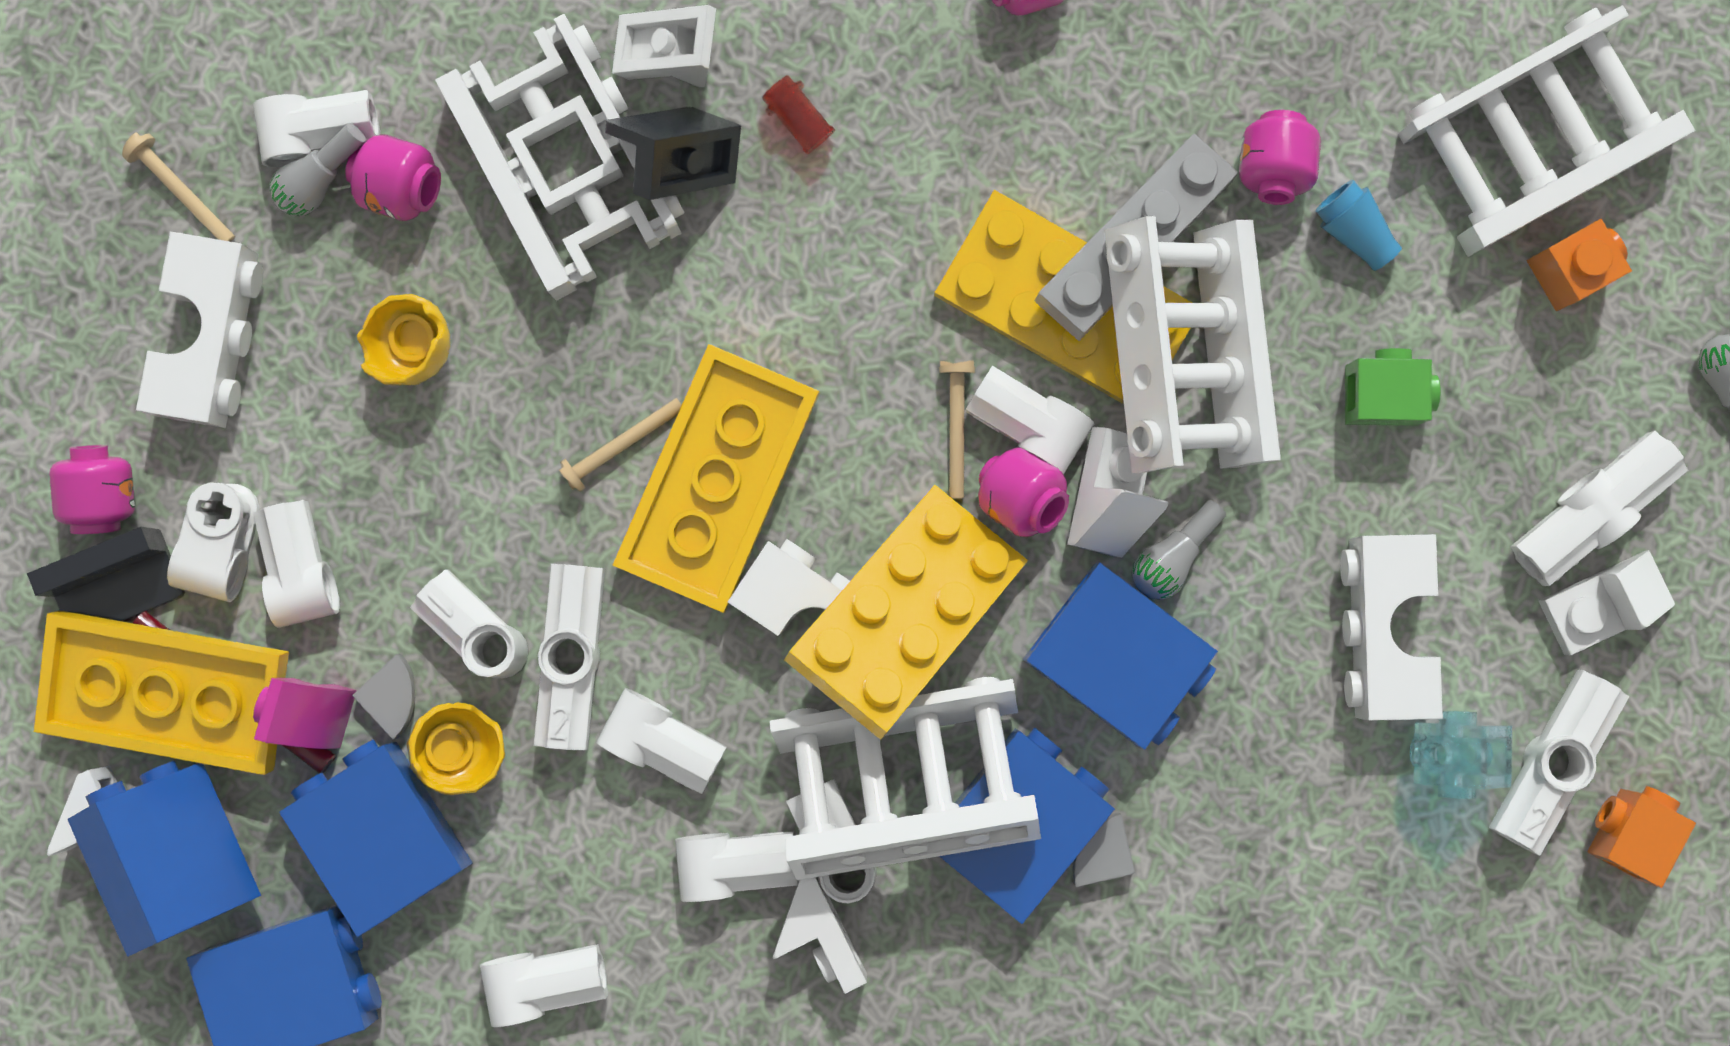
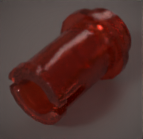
(797, 113)

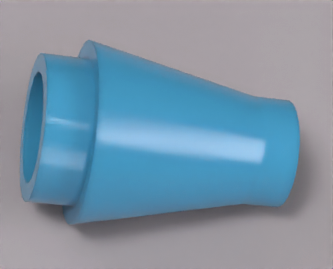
(1358, 224)

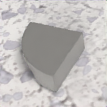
(390, 696)
(1105, 855)

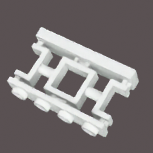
(521, 178)

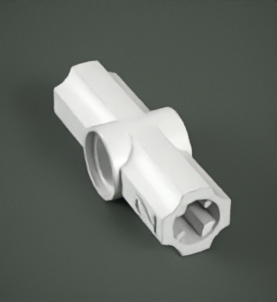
(1599, 508)
(563, 697)
(1579, 727)

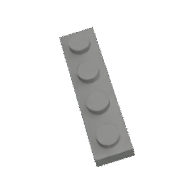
(1174, 195)

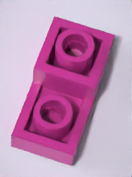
(303, 713)

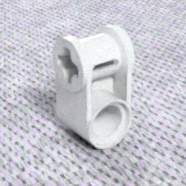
(212, 549)

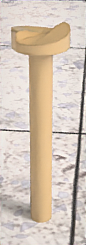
(138, 148)
(956, 423)
(617, 445)

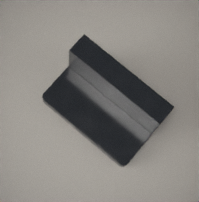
(679, 150)
(111, 578)

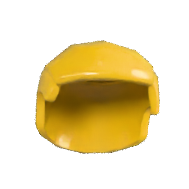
(404, 340)
(455, 749)

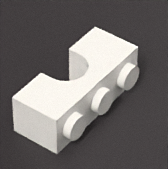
(201, 380)
(1381, 577)
(783, 586)

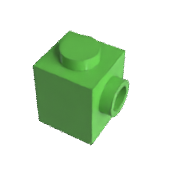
(1390, 389)

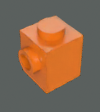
(1580, 264)
(1641, 834)

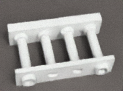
(1543, 188)
(1234, 344)
(942, 826)

